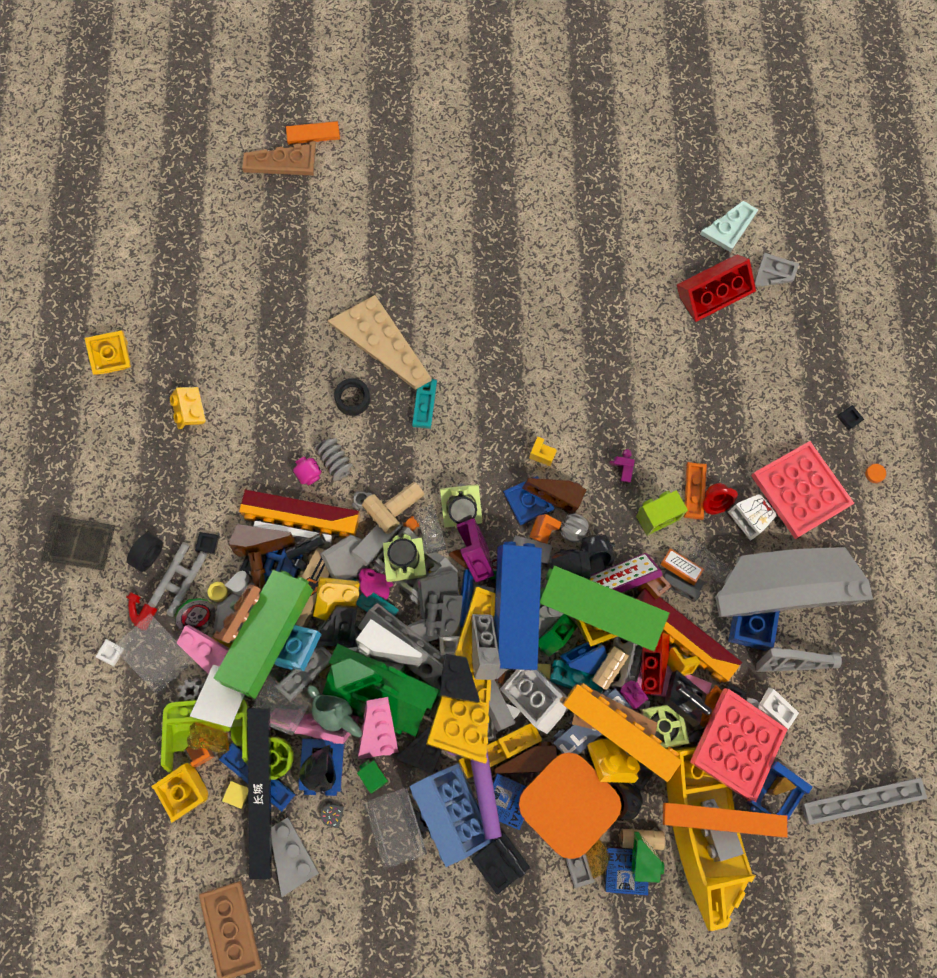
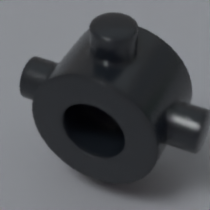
(299, 564)

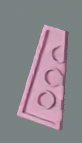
(202, 648)
(310, 727)
(378, 730)

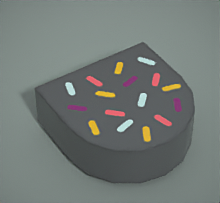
(332, 815)

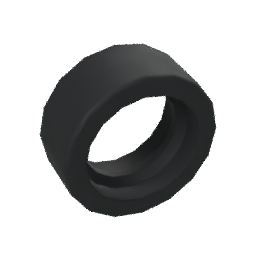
(352, 410)
(144, 552)

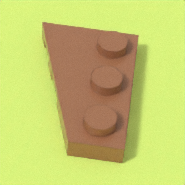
(233, 621)

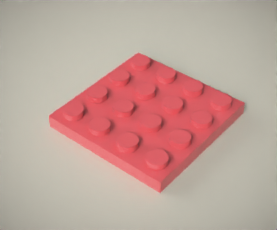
(802, 489)
(739, 745)

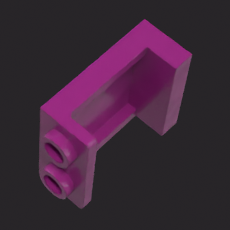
(476, 551)

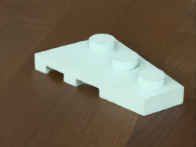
(731, 226)

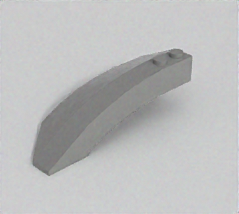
(792, 582)

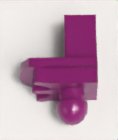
(627, 465)
(633, 694)

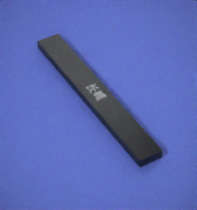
(259, 793)

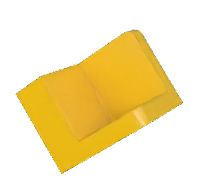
(542, 452)
(678, 662)

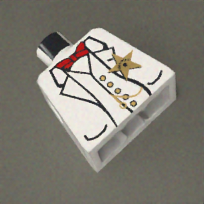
(753, 515)

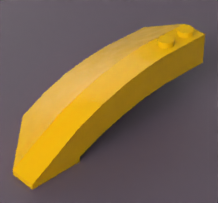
(715, 885)

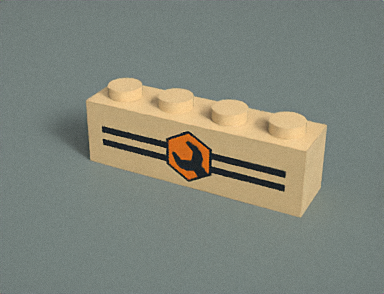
(314, 570)

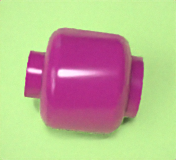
(307, 470)

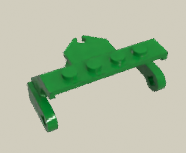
(406, 695)

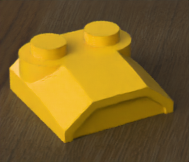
(108, 352)
(332, 593)
(613, 762)
(181, 791)

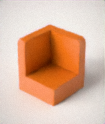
(543, 527)
(199, 756)

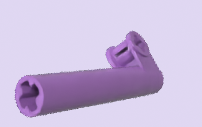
(486, 798)

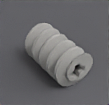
(333, 459)

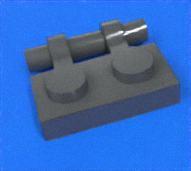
(449, 614)

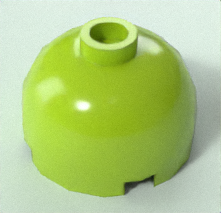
(281, 757)

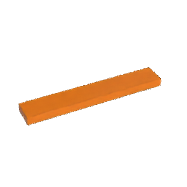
(724, 820)

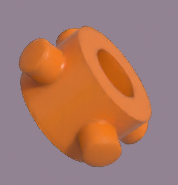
(411, 523)

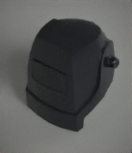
(600, 552)
(572, 561)
(318, 771)
(630, 800)

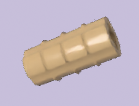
(404, 499)
(380, 514)
(610, 667)
(654, 838)

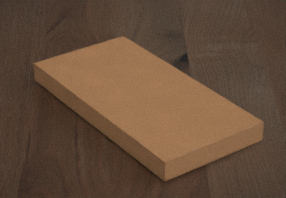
(230, 931)

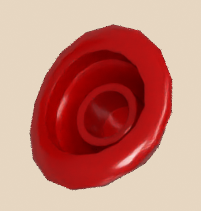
(719, 498)

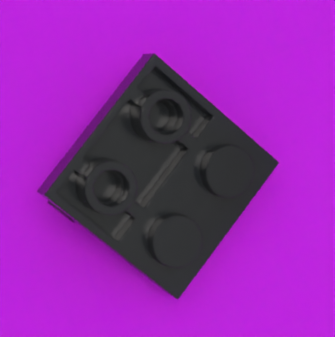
(686, 699)
(500, 863)

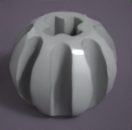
(574, 528)
(195, 685)

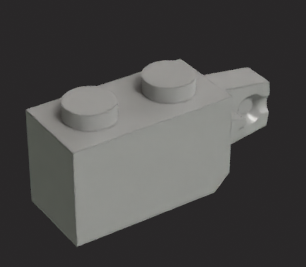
(721, 844)

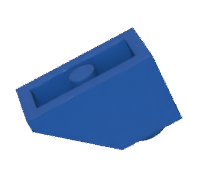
(585, 657)

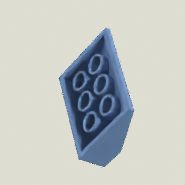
(450, 814)

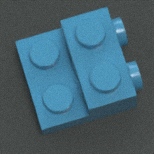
(298, 648)

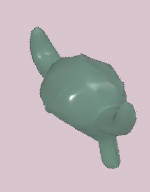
(333, 713)

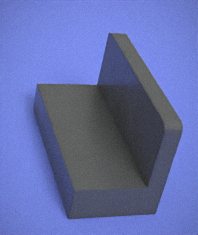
(683, 587)

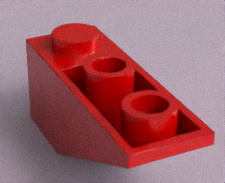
(655, 666)

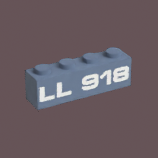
(577, 738)

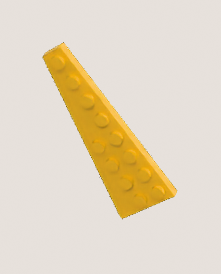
(460, 724)

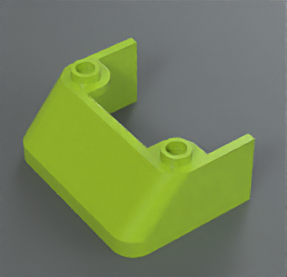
(177, 729)

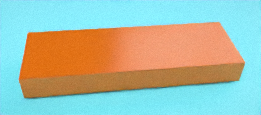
(312, 132)
(695, 490)

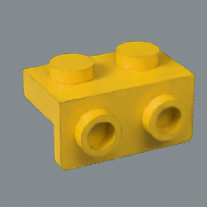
(187, 407)

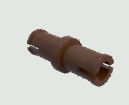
(257, 570)

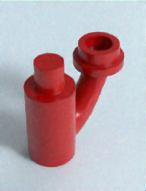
(146, 610)

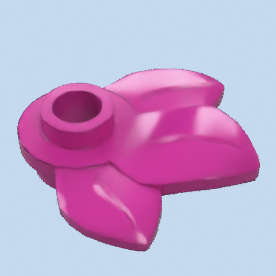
(374, 583)

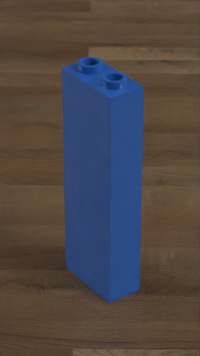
(518, 605)

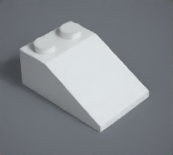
(383, 645)
(536, 698)

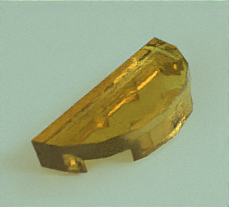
(598, 858)

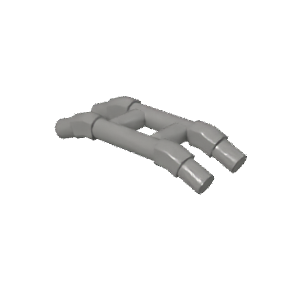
(179, 591)

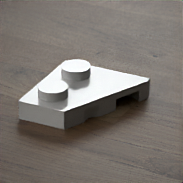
(775, 271)

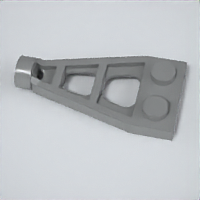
(777, 657)

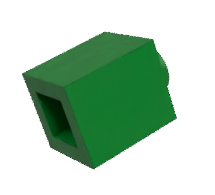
(372, 776)

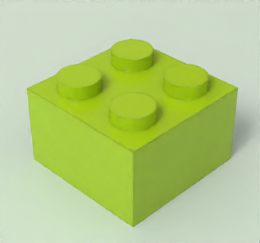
(661, 512)

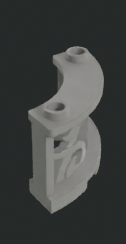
(434, 559)

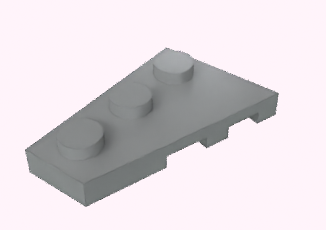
(291, 857)

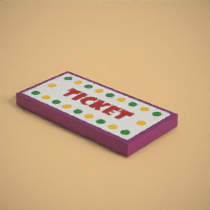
(628, 573)

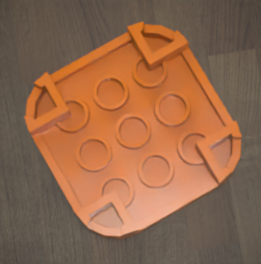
(569, 805)

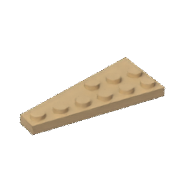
(379, 337)

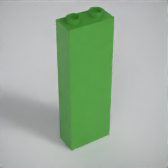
(603, 608)
(264, 633)

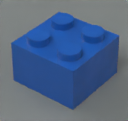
(755, 630)

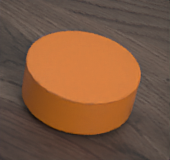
(875, 473)

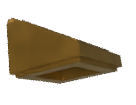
(780, 786)

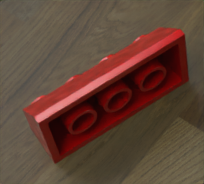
(717, 287)

